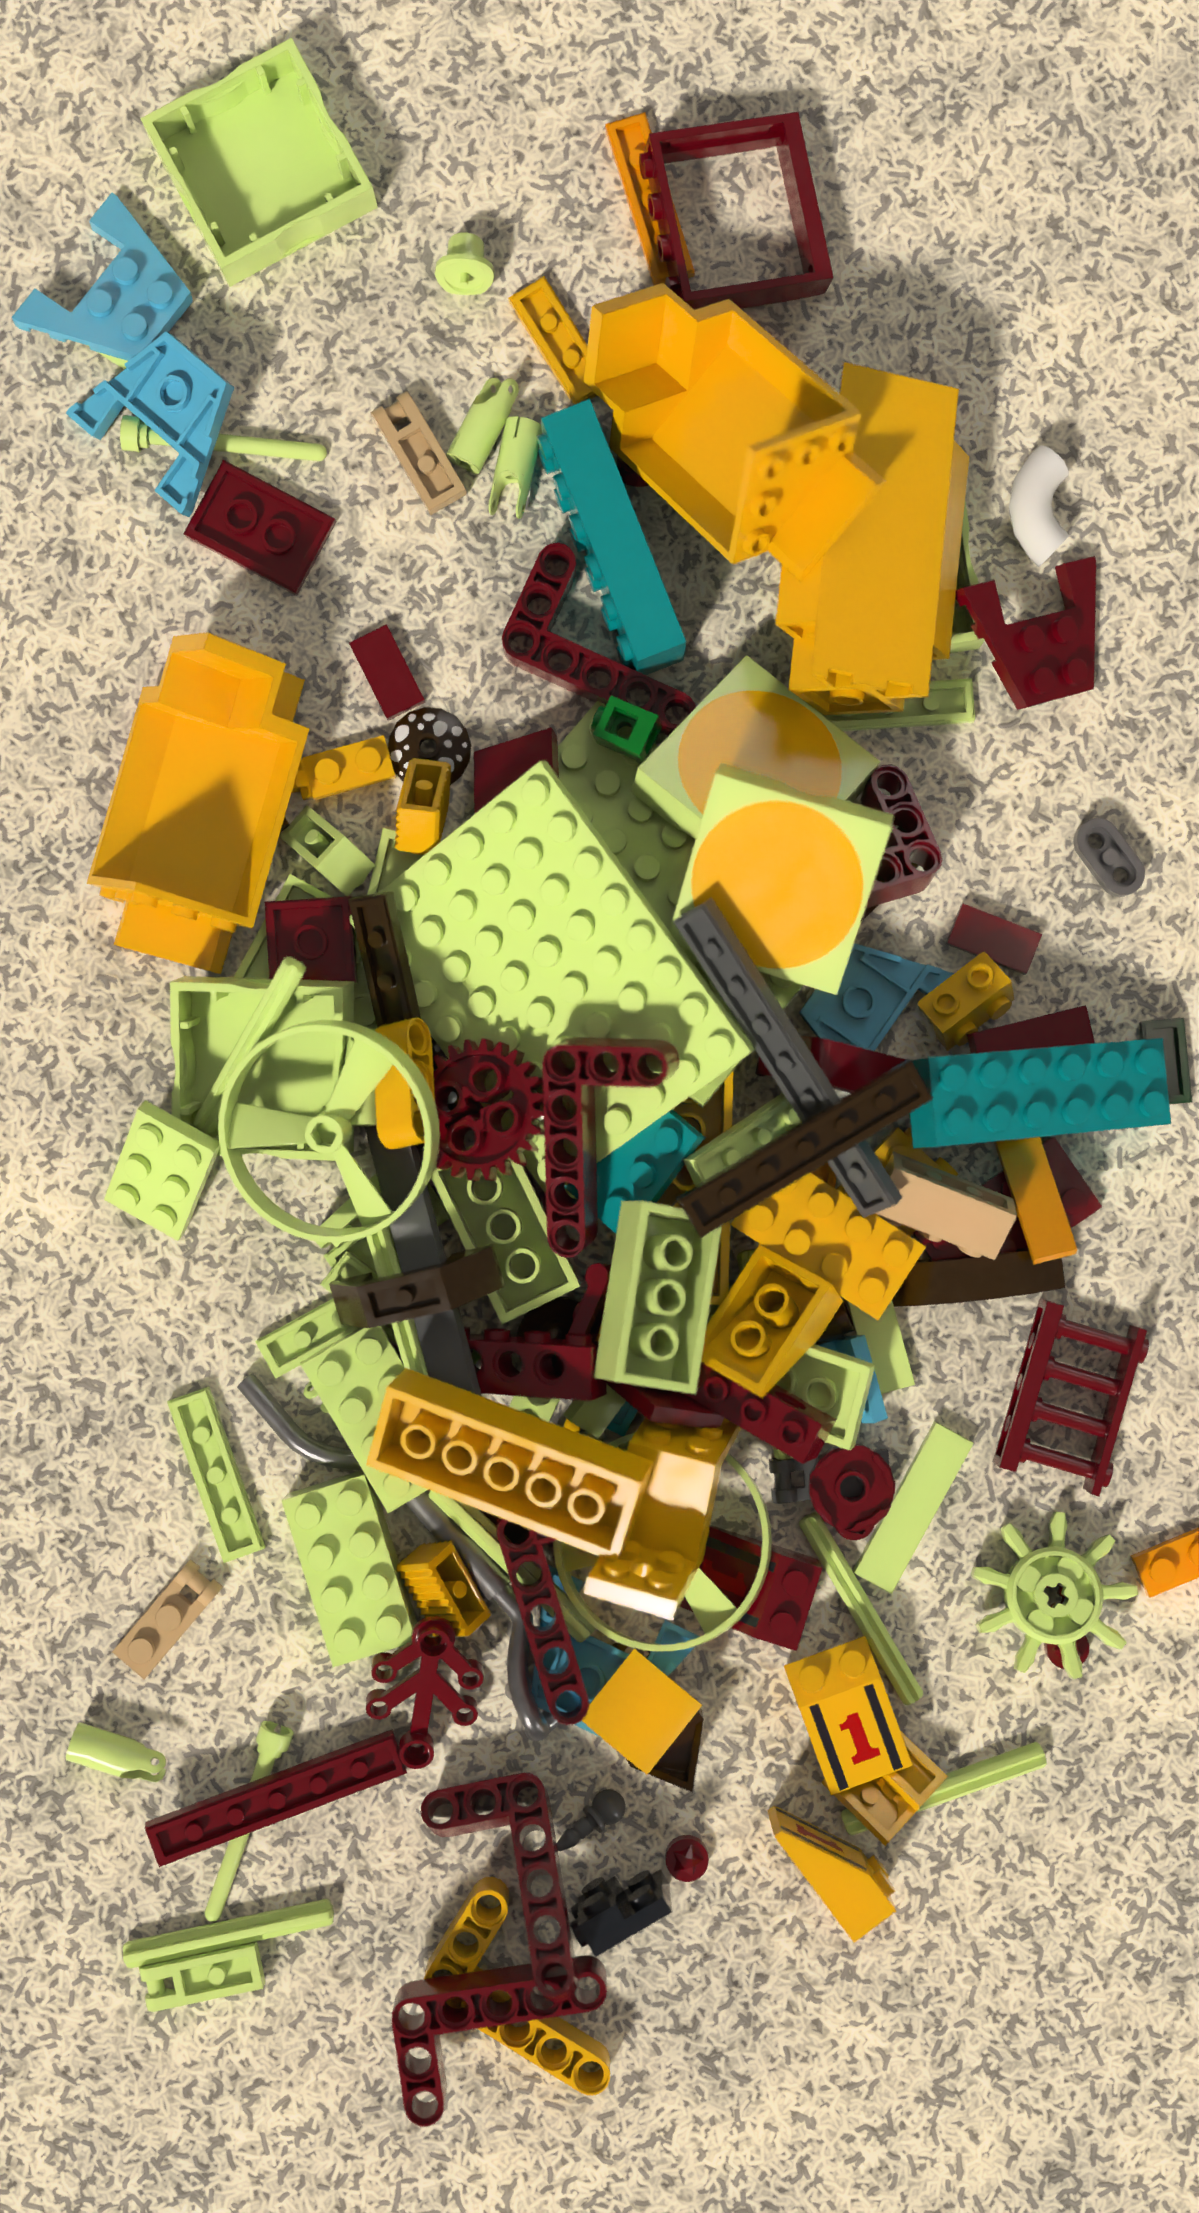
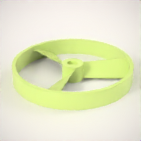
(326, 1133)
(708, 1603)

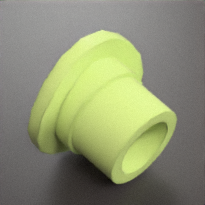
(464, 267)

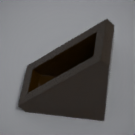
(680, 1760)

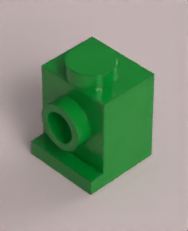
(619, 714)

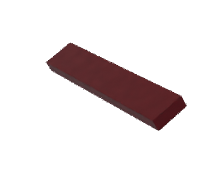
(274, 1798)

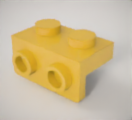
(967, 1000)

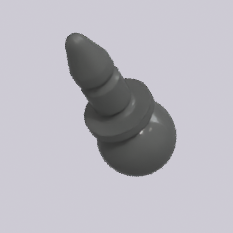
(606, 1809)

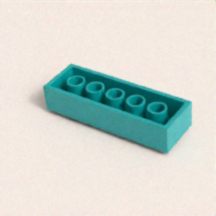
(612, 538)
(1041, 1092)

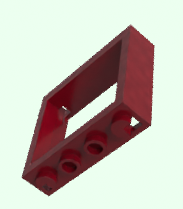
(730, 138)

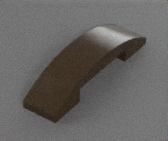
(978, 1279)

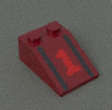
(785, 1597)

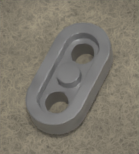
(1111, 855)

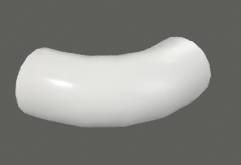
(1032, 504)

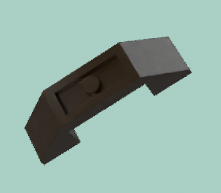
(417, 1292)

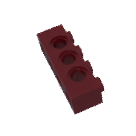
(537, 1373)
(776, 1418)

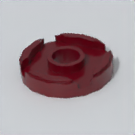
(863, 1510)

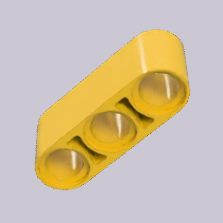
(396, 1107)

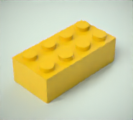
(831, 1239)

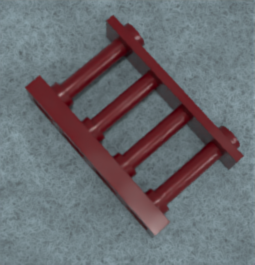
(1028, 1406)

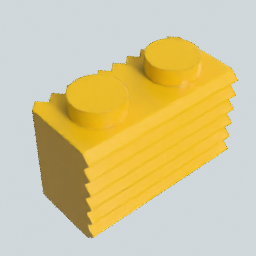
(422, 806)
(444, 1587)

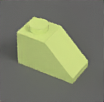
(327, 850)

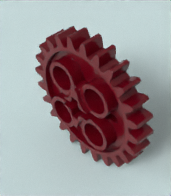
(493, 1145)

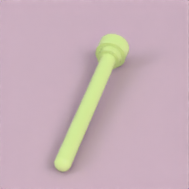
(137, 435)
(270, 1747)

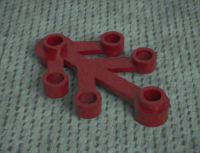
(425, 1683)

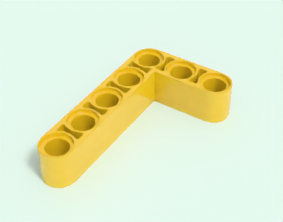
(530, 2038)

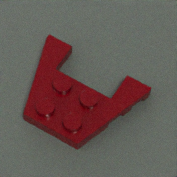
(1044, 654)

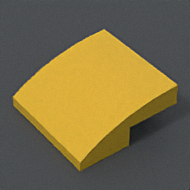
(640, 1711)
(893, 1799)

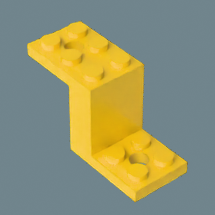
(671, 1520)

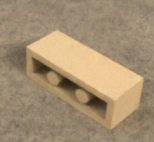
(949, 1208)

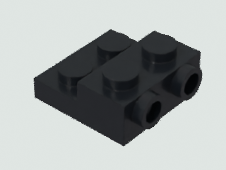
(611, 1915)

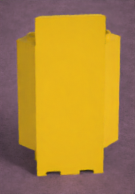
(728, 426)
(888, 585)
(200, 800)

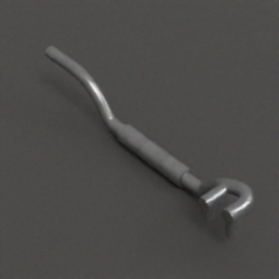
(485, 1572)

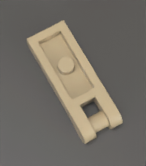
(419, 454)
(166, 1620)

